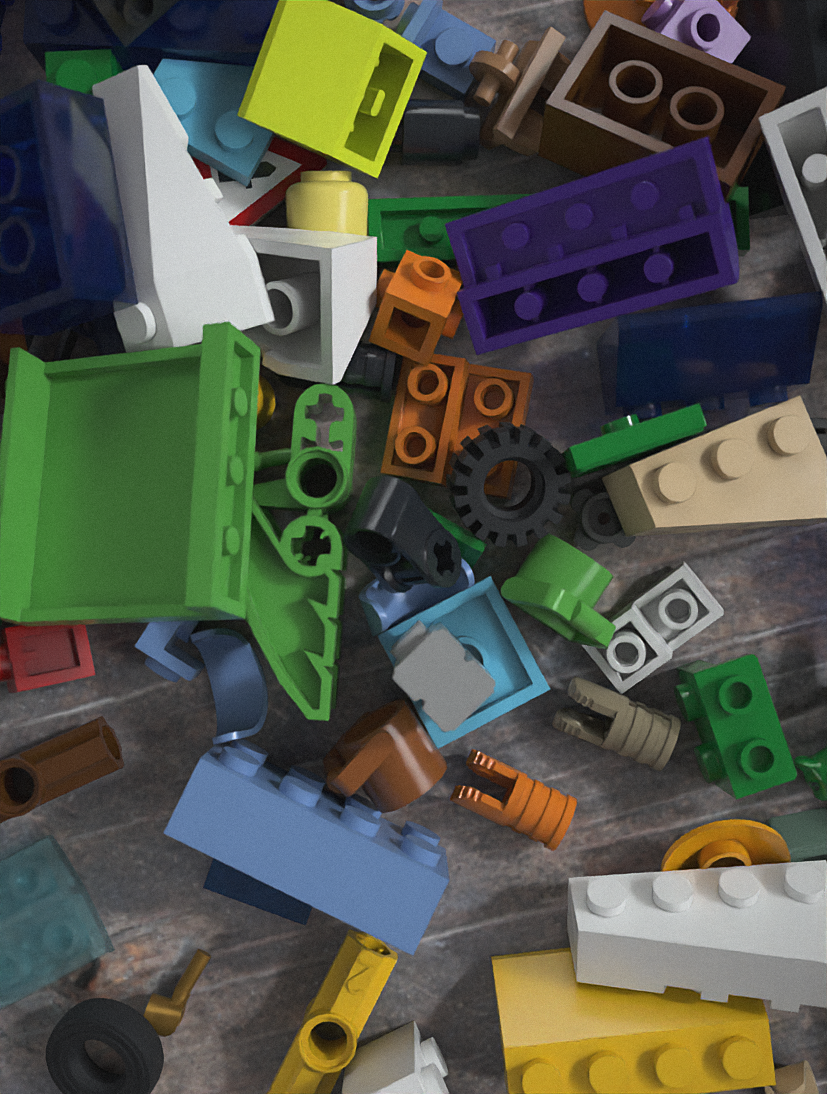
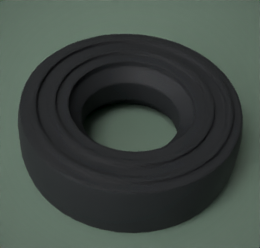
(119, 1028)

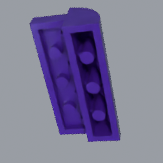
(595, 248)

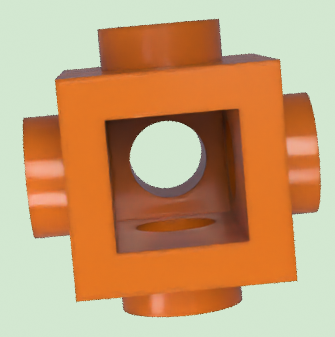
(417, 307)

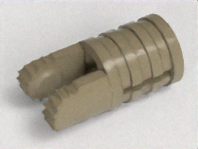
(628, 728)

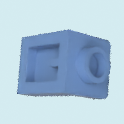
(448, 46)
(164, 656)

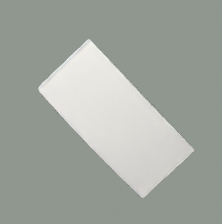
(655, 627)

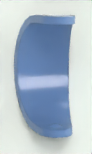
(389, 609)
(235, 681)

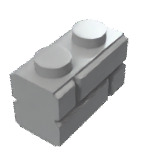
(441, 673)

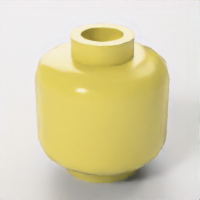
(327, 203)

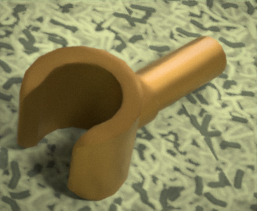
(167, 1013)

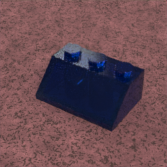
(709, 355)

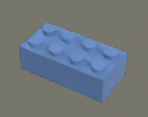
(312, 842)

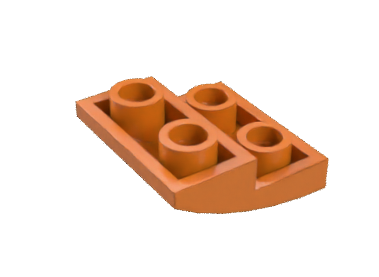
(442, 406)

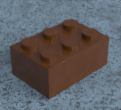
(649, 93)

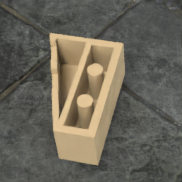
(735, 477)

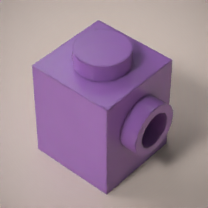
(698, 24)

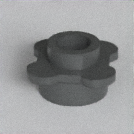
(590, 530)

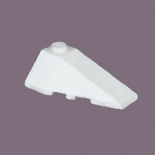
(179, 242)
(320, 297)

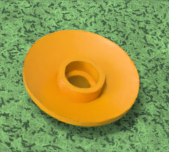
(726, 845)

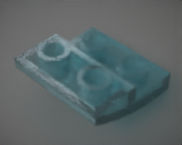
(44, 921)

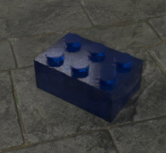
(59, 213)

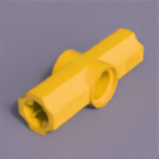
(345, 999)

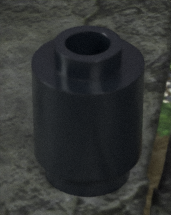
(437, 133)

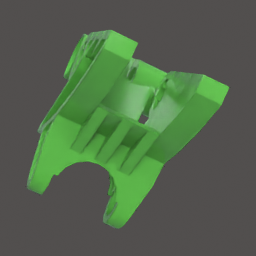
(288, 599)

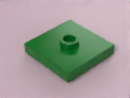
(630, 439)

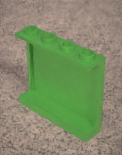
(129, 484)

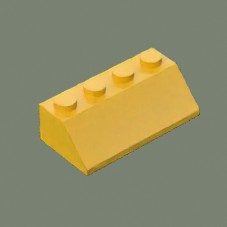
(622, 1040)

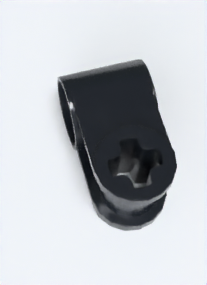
(401, 538)

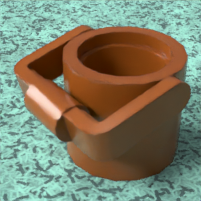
(386, 756)

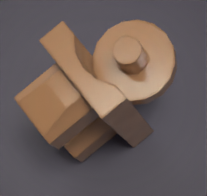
(534, 72)

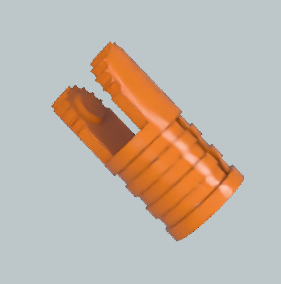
(526, 806)

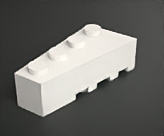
(706, 931)

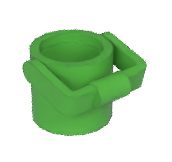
(560, 591)

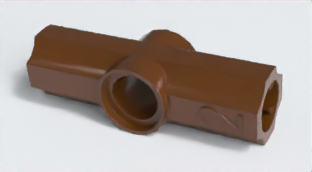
(60, 766)

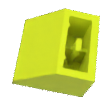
(332, 82)

